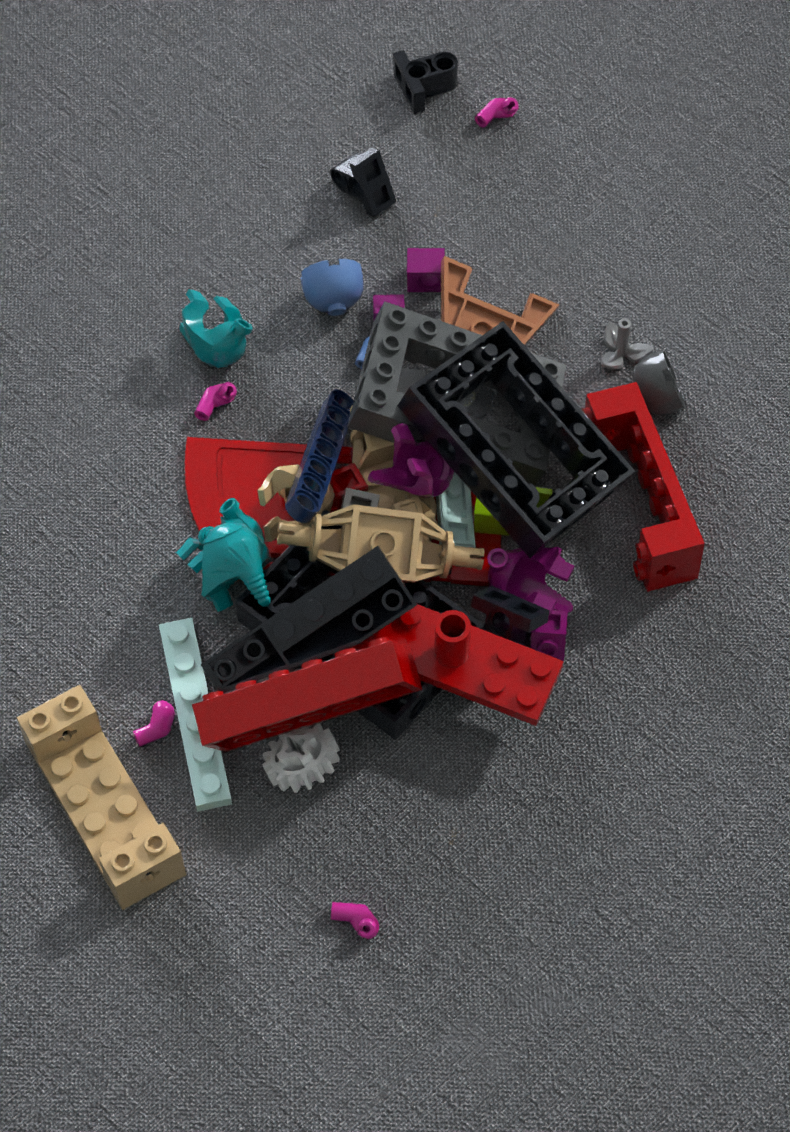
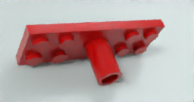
(475, 662)

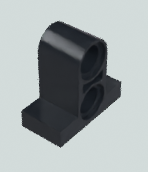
(425, 76)
(365, 179)
(508, 614)

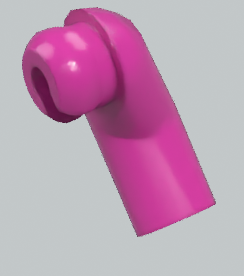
(497, 109)
(215, 397)
(159, 725)
(358, 915)

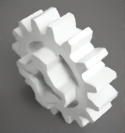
(301, 757)

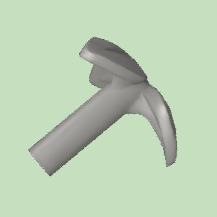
(618, 340)

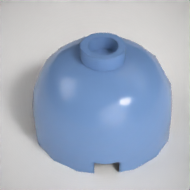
(334, 286)

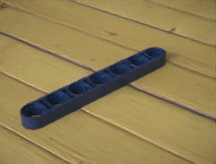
(319, 457)

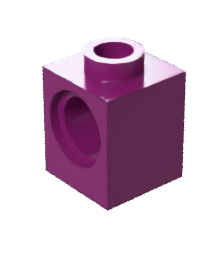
(424, 269)

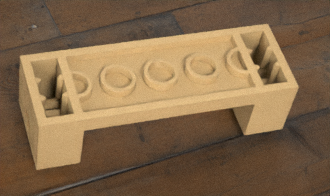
(101, 798)

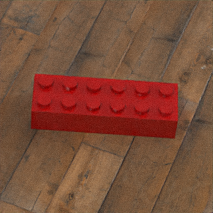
(306, 695)

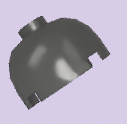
(658, 384)

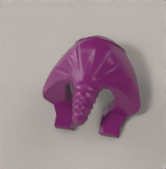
(415, 467)
(526, 577)

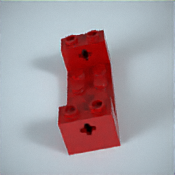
(669, 550)

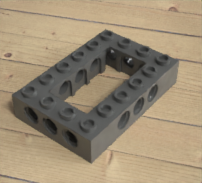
(431, 342)

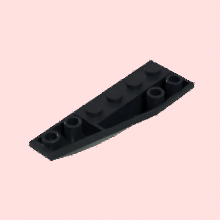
(318, 624)

